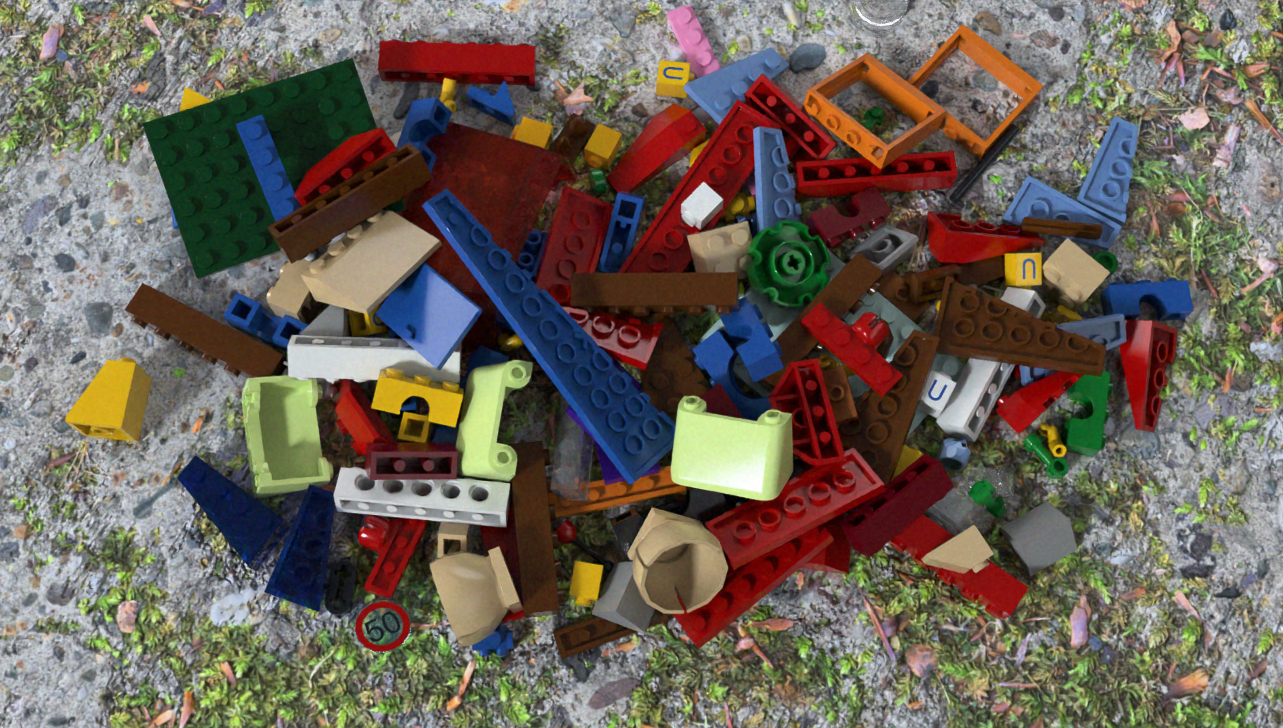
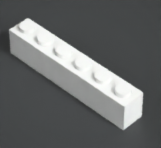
(362, 359)
(982, 380)

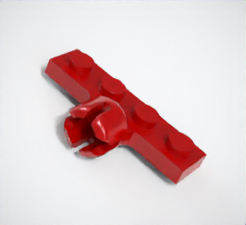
(855, 345)
(396, 544)

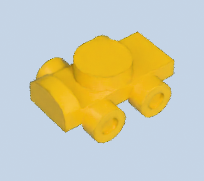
(740, 206)

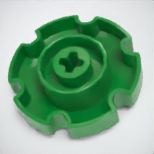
(769, 267)

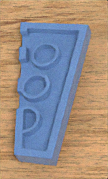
(723, 87)
(1110, 172)
(773, 183)
(1042, 201)
(1104, 330)

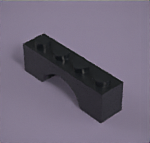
(697, 504)

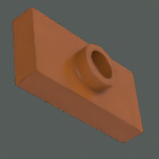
(898, 292)
(840, 395)

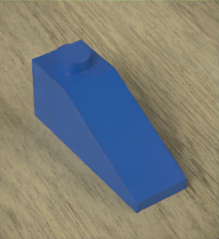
(622, 231)

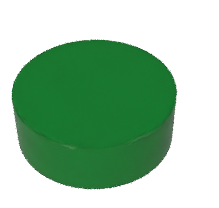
(597, 181)
(1107, 260)

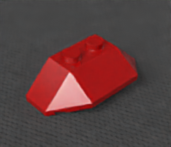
(802, 134)
(343, 163)
(359, 418)
(814, 428)

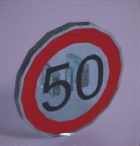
(382, 625)

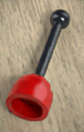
(567, 534)

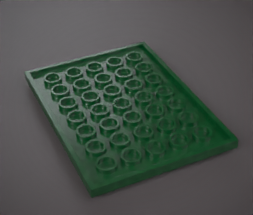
(212, 177)

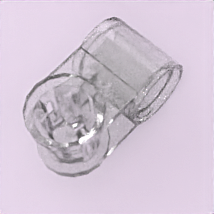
(1000, 478)

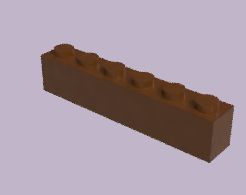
(350, 202)
(656, 293)
(841, 297)
(203, 334)
(534, 531)

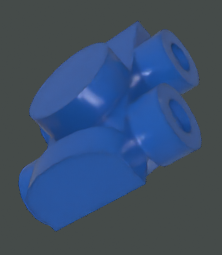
(500, 641)

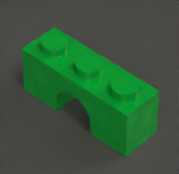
(1086, 435)

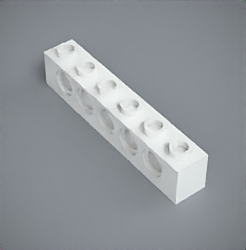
(436, 506)

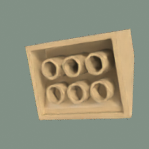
(369, 262)

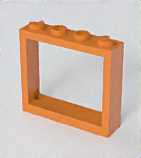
(995, 64)
(891, 88)

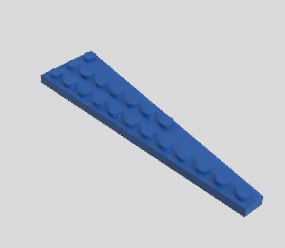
(601, 396)

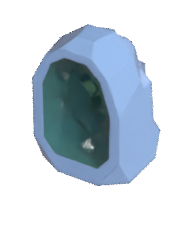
(954, 454)

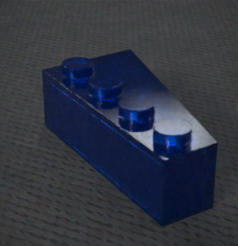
(239, 516)
(305, 557)

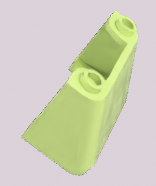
(283, 435)
(476, 442)
(732, 452)

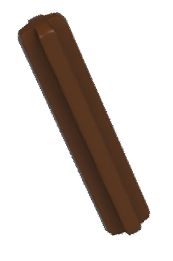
(1061, 228)

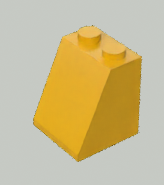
(113, 402)

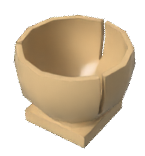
(678, 556)
(475, 592)

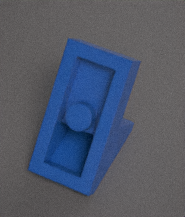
(496, 106)

